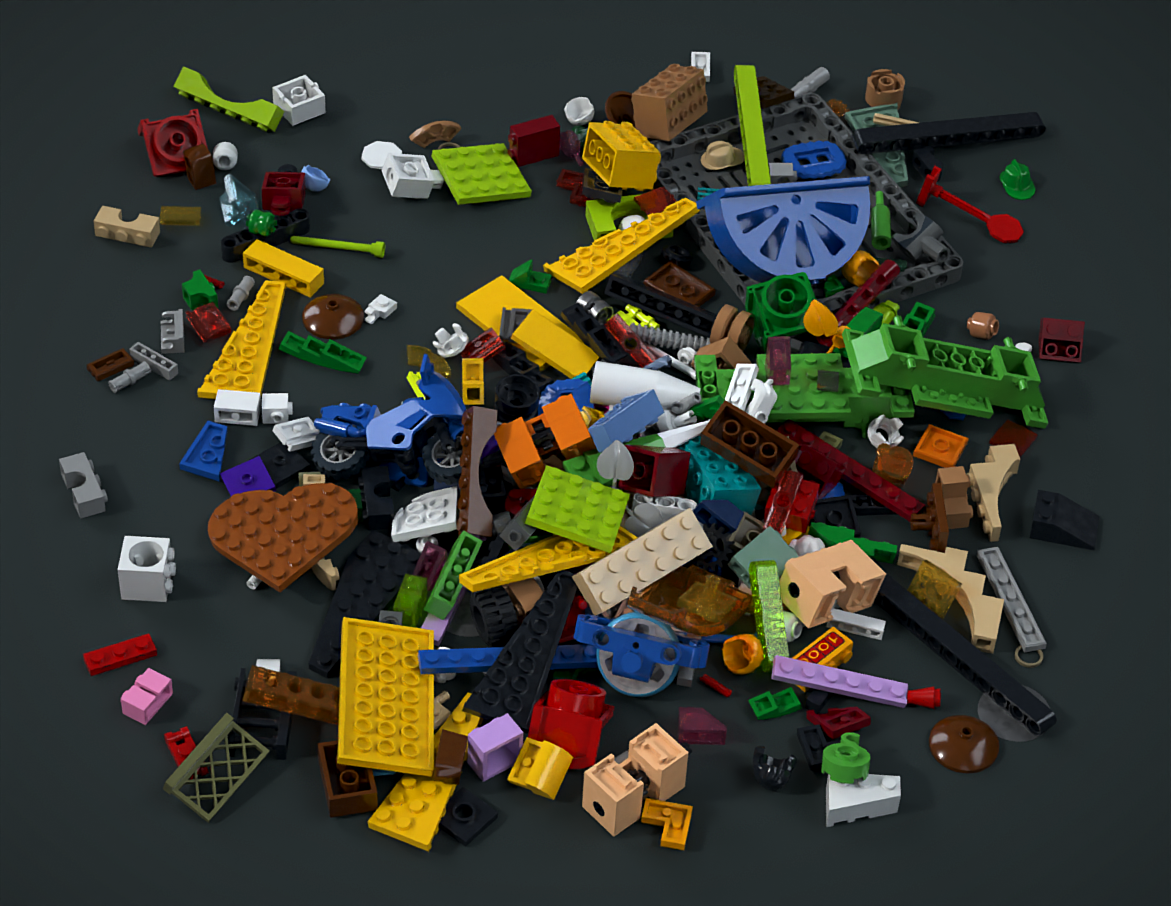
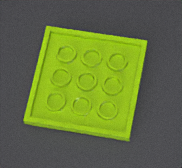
(481, 173)
(577, 509)

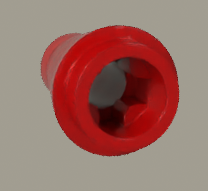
(926, 697)

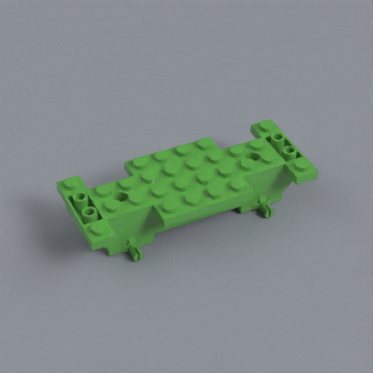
(946, 373)
(801, 399)

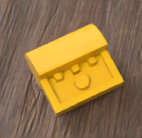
(540, 767)

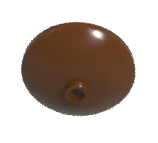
(620, 108)
(333, 316)
(961, 751)

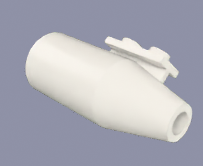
(616, 381)

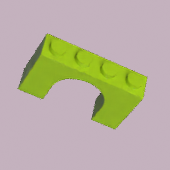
(602, 214)

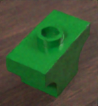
(199, 291)

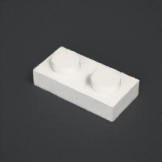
(702, 61)

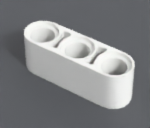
(667, 505)

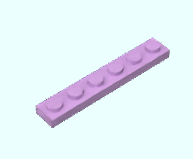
(839, 681)

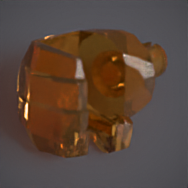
(893, 464)

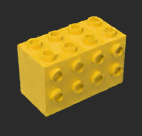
(621, 155)

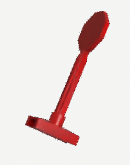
(1001, 226)

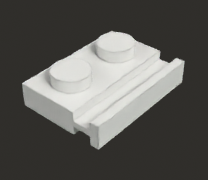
(296, 433)

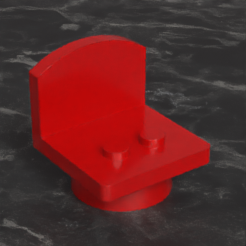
(168, 139)
(572, 719)

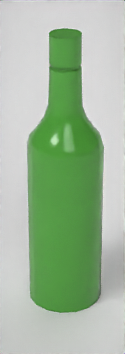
(880, 224)

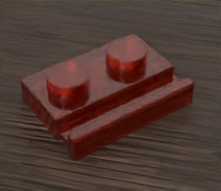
(208, 322)
(484, 346)

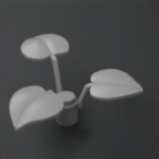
(618, 464)

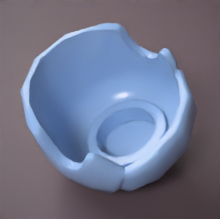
(315, 178)

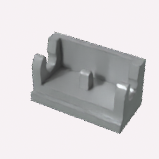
(172, 332)

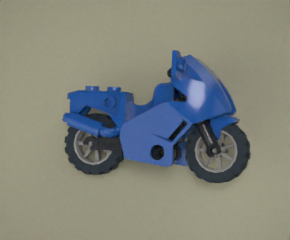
(398, 437)

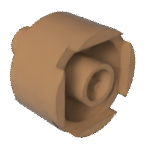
(884, 88)

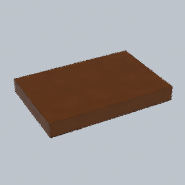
(680, 284)

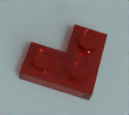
(573, 181)

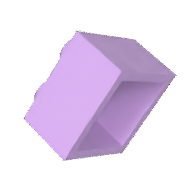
(494, 747)

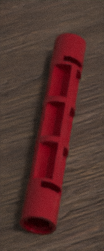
(864, 296)

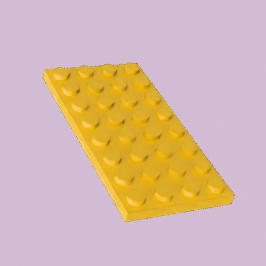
(385, 699)

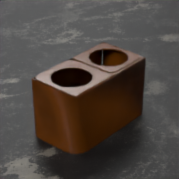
(199, 166)
(450, 757)

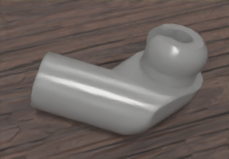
(685, 404)

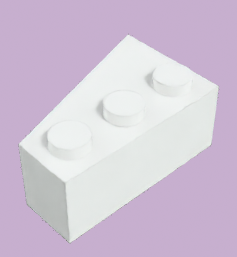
(871, 798)

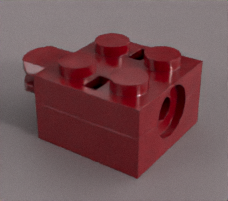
(283, 192)

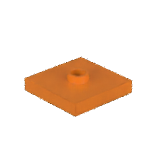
(940, 446)

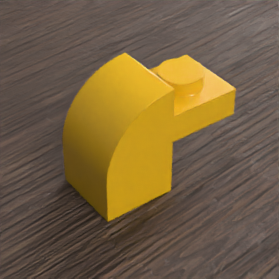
(472, 381)

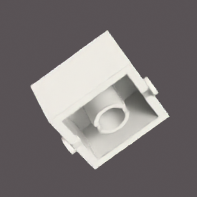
(299, 99)

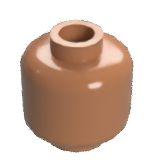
(983, 325)

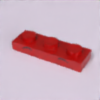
(120, 654)

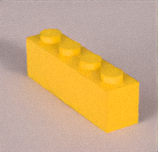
(283, 267)

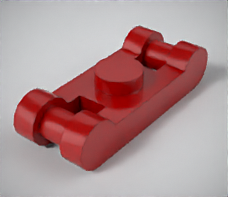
(182, 751)

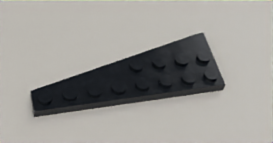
(524, 663)

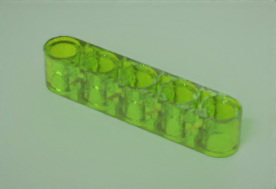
(768, 611)

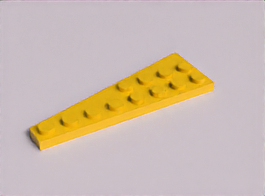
(617, 248)
(249, 348)
(538, 559)
(417, 801)

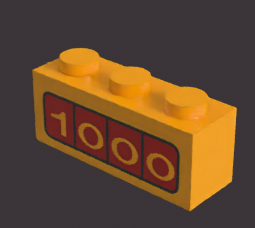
(827, 650)

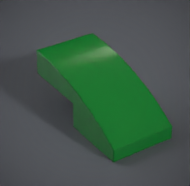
(772, 706)

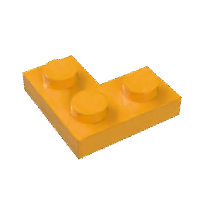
(674, 819)

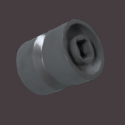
(593, 304)

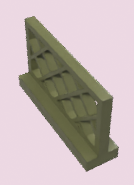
(197, 759)

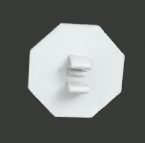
(376, 153)

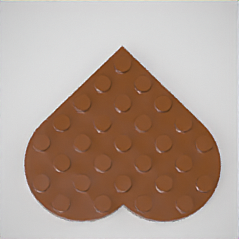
(281, 534)

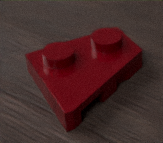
(840, 721)

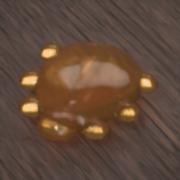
(837, 106)

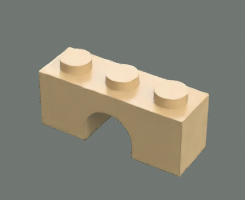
(140, 231)

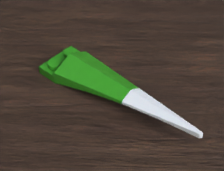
(586, 464)

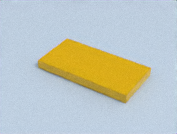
(554, 345)

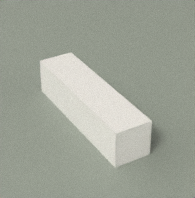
(857, 624)

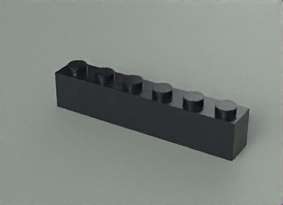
(661, 304)

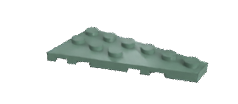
(891, 162)

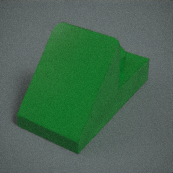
(525, 278)

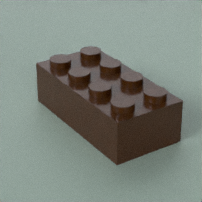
(749, 444)

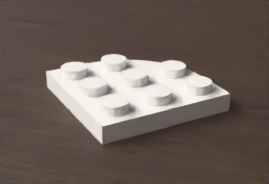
(427, 515)

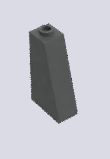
(517, 531)

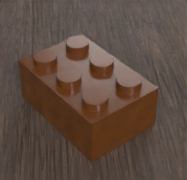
(346, 786)

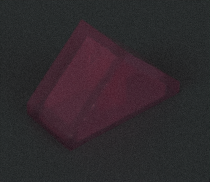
(431, 563)

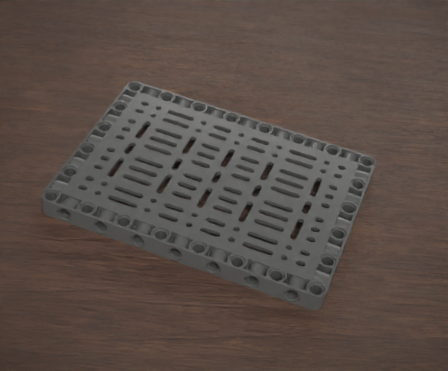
(820, 123)

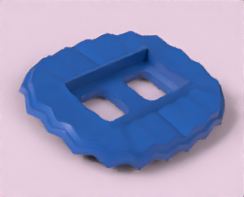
(810, 151)
(580, 390)

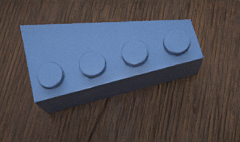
(626, 419)

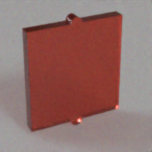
(655, 200)
(1014, 434)

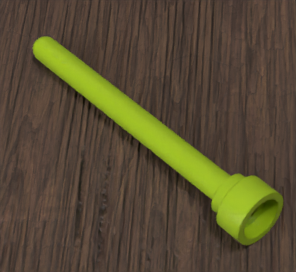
(376, 249)

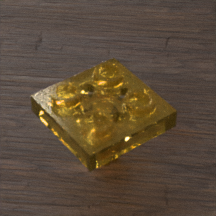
(938, 593)
(707, 600)

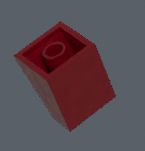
(657, 471)

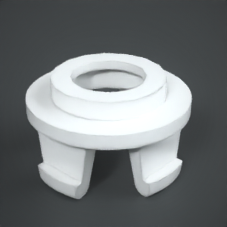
(446, 341)
(891, 427)

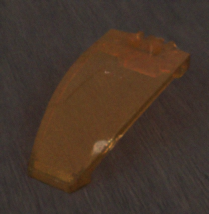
(661, 599)

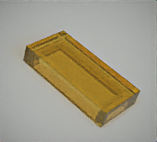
(180, 215)

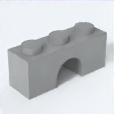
(88, 496)

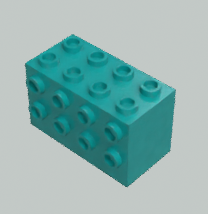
(718, 479)

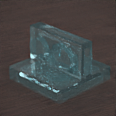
(237, 201)

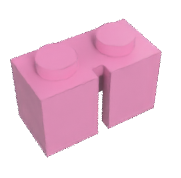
(146, 696)

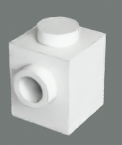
(276, 408)

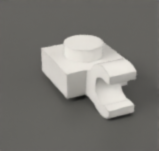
(380, 307)

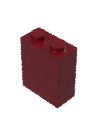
(534, 140)

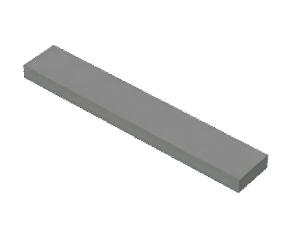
(1014, 602)

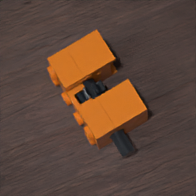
(526, 442)

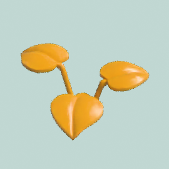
(820, 321)

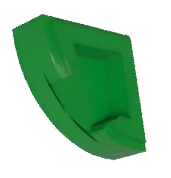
(832, 286)

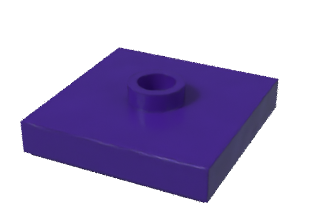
(247, 477)

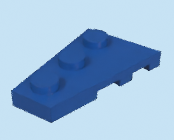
(206, 452)

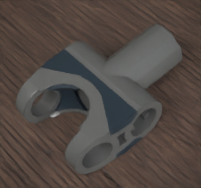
(923, 240)

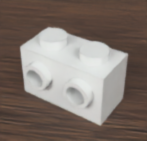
(237, 407)

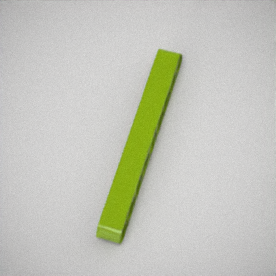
(751, 125)

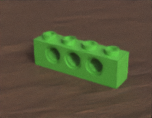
(447, 585)

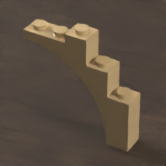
(981, 610)

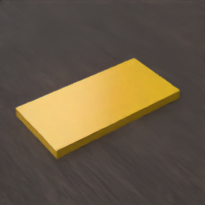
(486, 307)

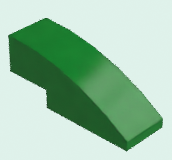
(920, 317)
(866, 321)

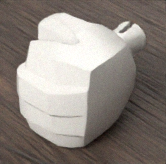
(669, 421)

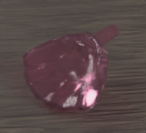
(570, 145)

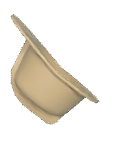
(721, 155)

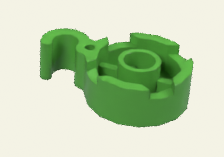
(846, 760)

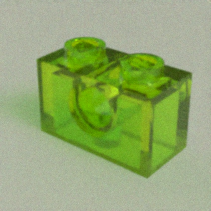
(411, 599)

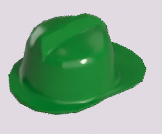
(1017, 181)

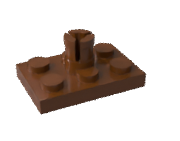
(933, 520)

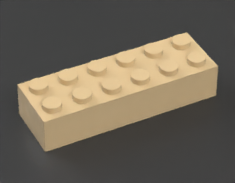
(642, 561)

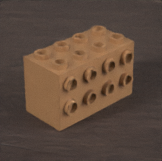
(670, 102)

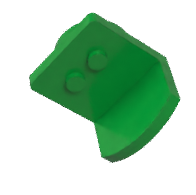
(779, 306)

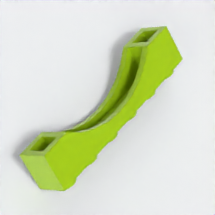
(260, 112)

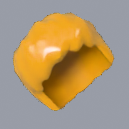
(859, 268)
(742, 654)

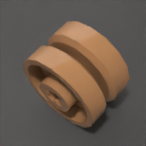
(733, 324)

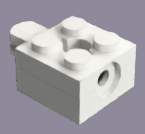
(410, 176)

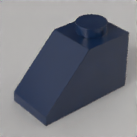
(719, 512)

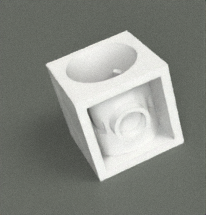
(146, 568)

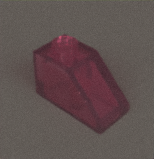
(778, 360)
(699, 727)

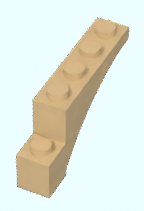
(987, 482)

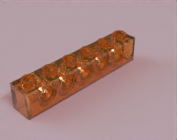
(292, 694)

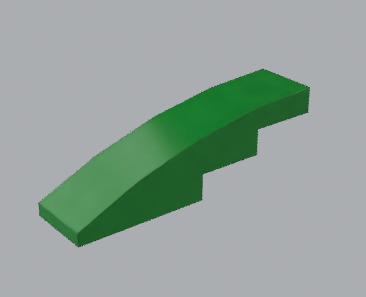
(327, 355)

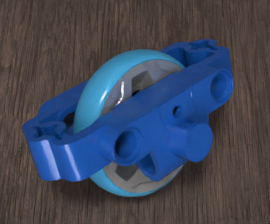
(639, 652)

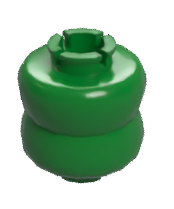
(261, 223)

